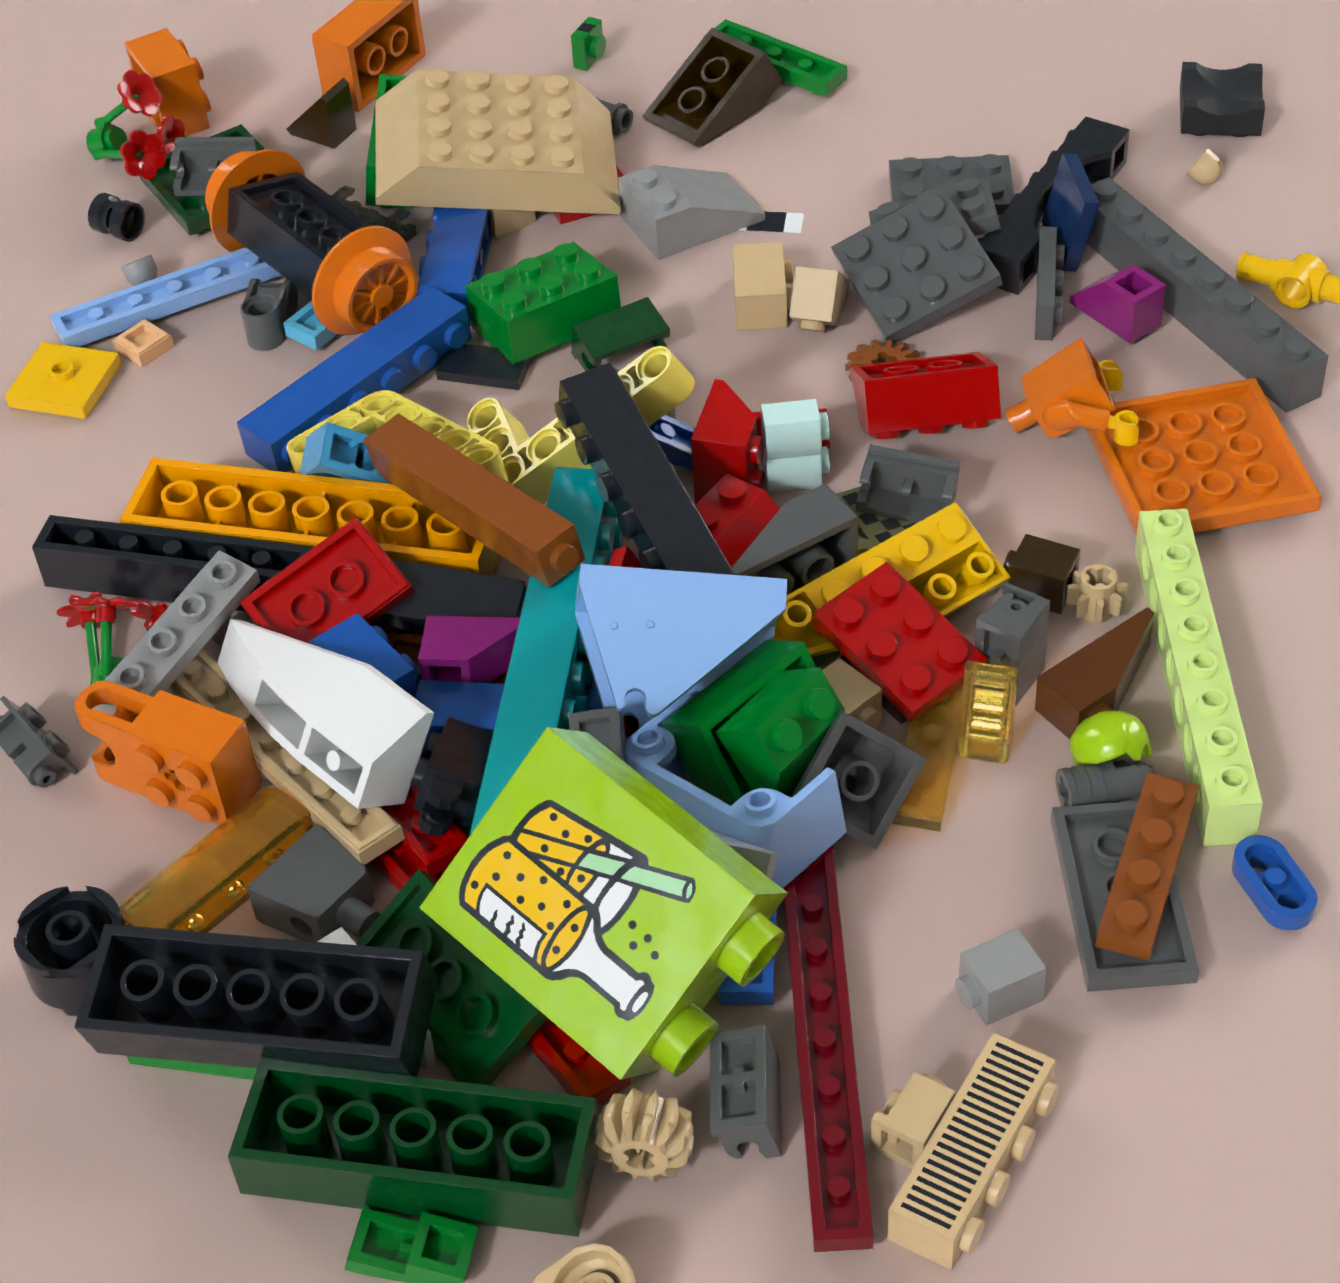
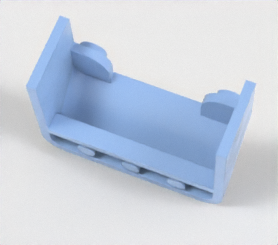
(792, 827)

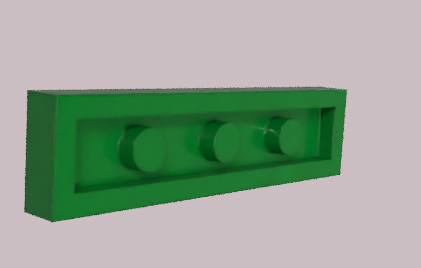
(791, 62)

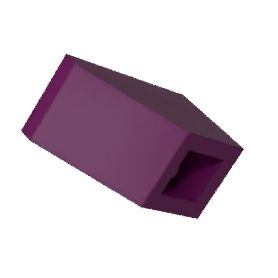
(1124, 302)
(466, 648)

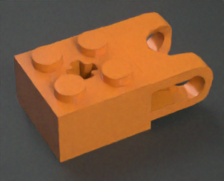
(171, 750)

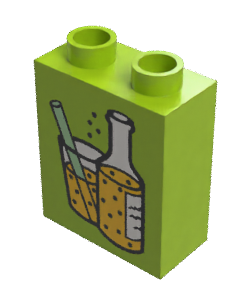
(607, 906)

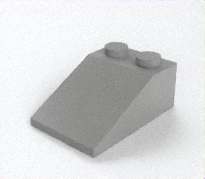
(683, 207)

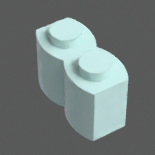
(793, 445)

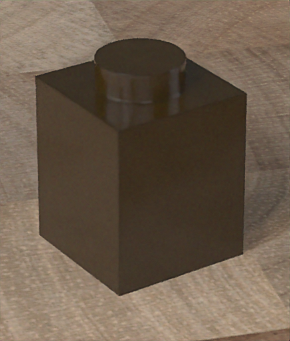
(1043, 569)

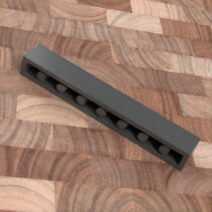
(1209, 300)

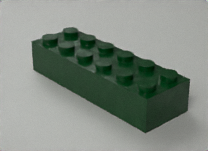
(417, 1146)

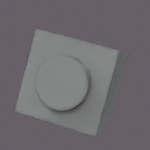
(1001, 977)

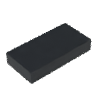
(481, 367)

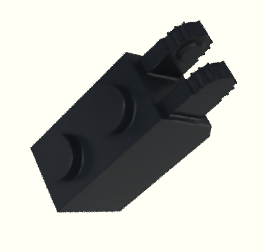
(450, 776)

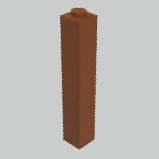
(475, 500)

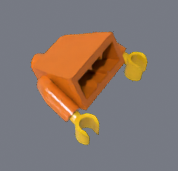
(1074, 393)

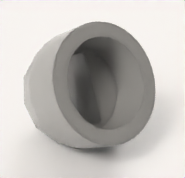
(140, 270)

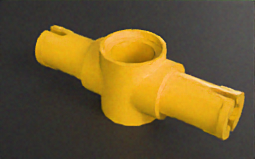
(1292, 281)

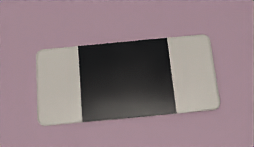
(778, 222)

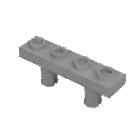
(186, 626)

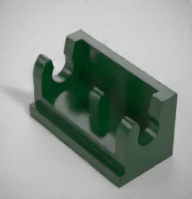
(618, 332)

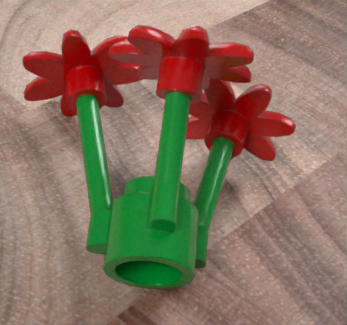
(97, 610)

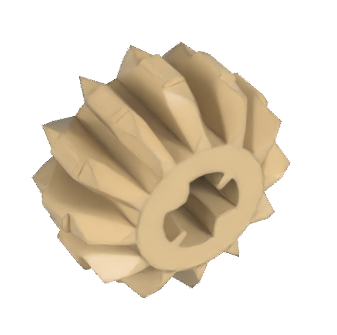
(644, 1135)

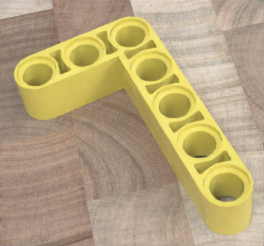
(654, 382)
(381, 406)

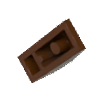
(1095, 675)

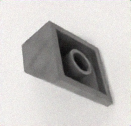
(870, 774)

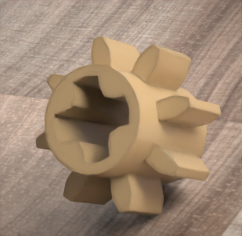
(1096, 593)

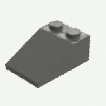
(803, 540)

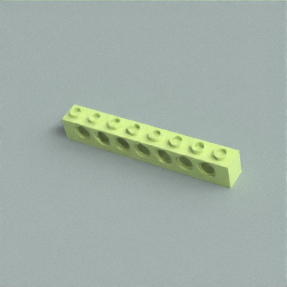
(1197, 679)

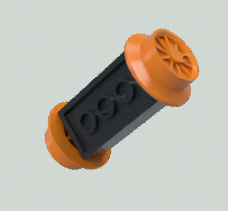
(311, 239)

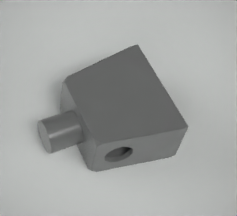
(314, 890)

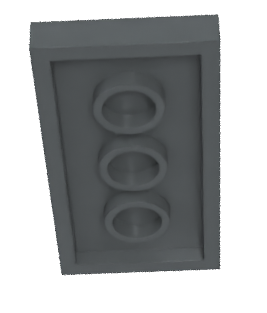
(1089, 853)

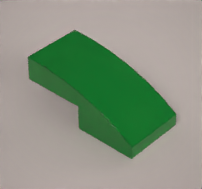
(411, 1250)

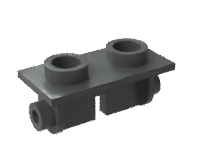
(34, 751)

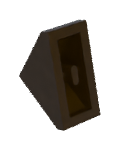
(328, 119)

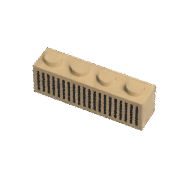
(972, 1151)

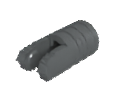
(1101, 782)

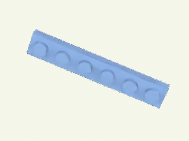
(160, 297)

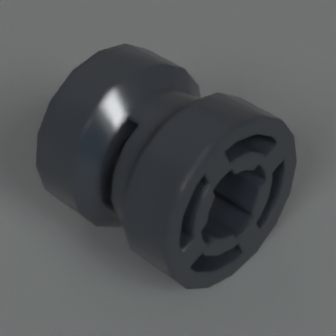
(118, 217)

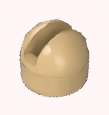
(1206, 168)

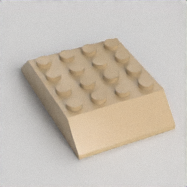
(495, 144)

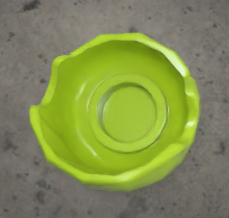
(1108, 737)

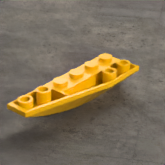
(937, 556)

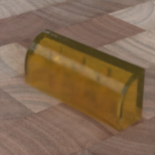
(215, 872)

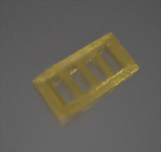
(986, 713)

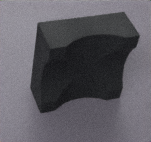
(1221, 100)

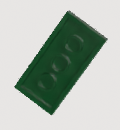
(475, 1014)

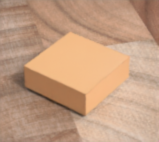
(143, 343)

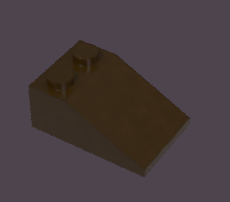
(714, 89)

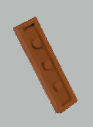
(1147, 866)

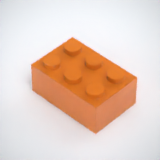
(367, 42)

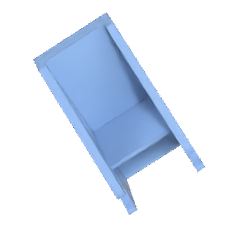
(669, 630)

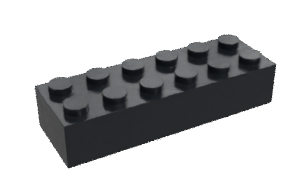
(256, 999)

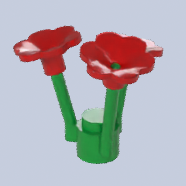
(142, 151)

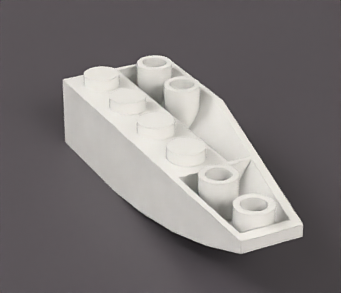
(329, 712)

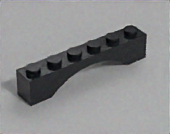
(1016, 245)

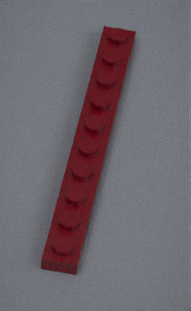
(827, 1062)

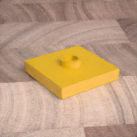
(63, 380)

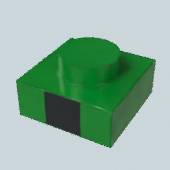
(588, 43)

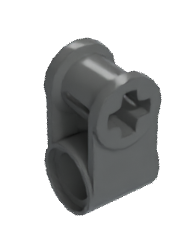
(266, 310)

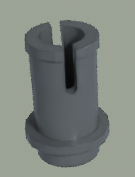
(620, 116)

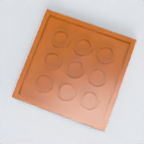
(1210, 454)

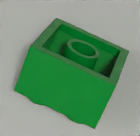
(781, 729)

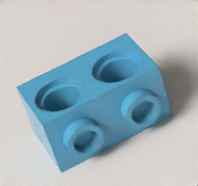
(338, 454)

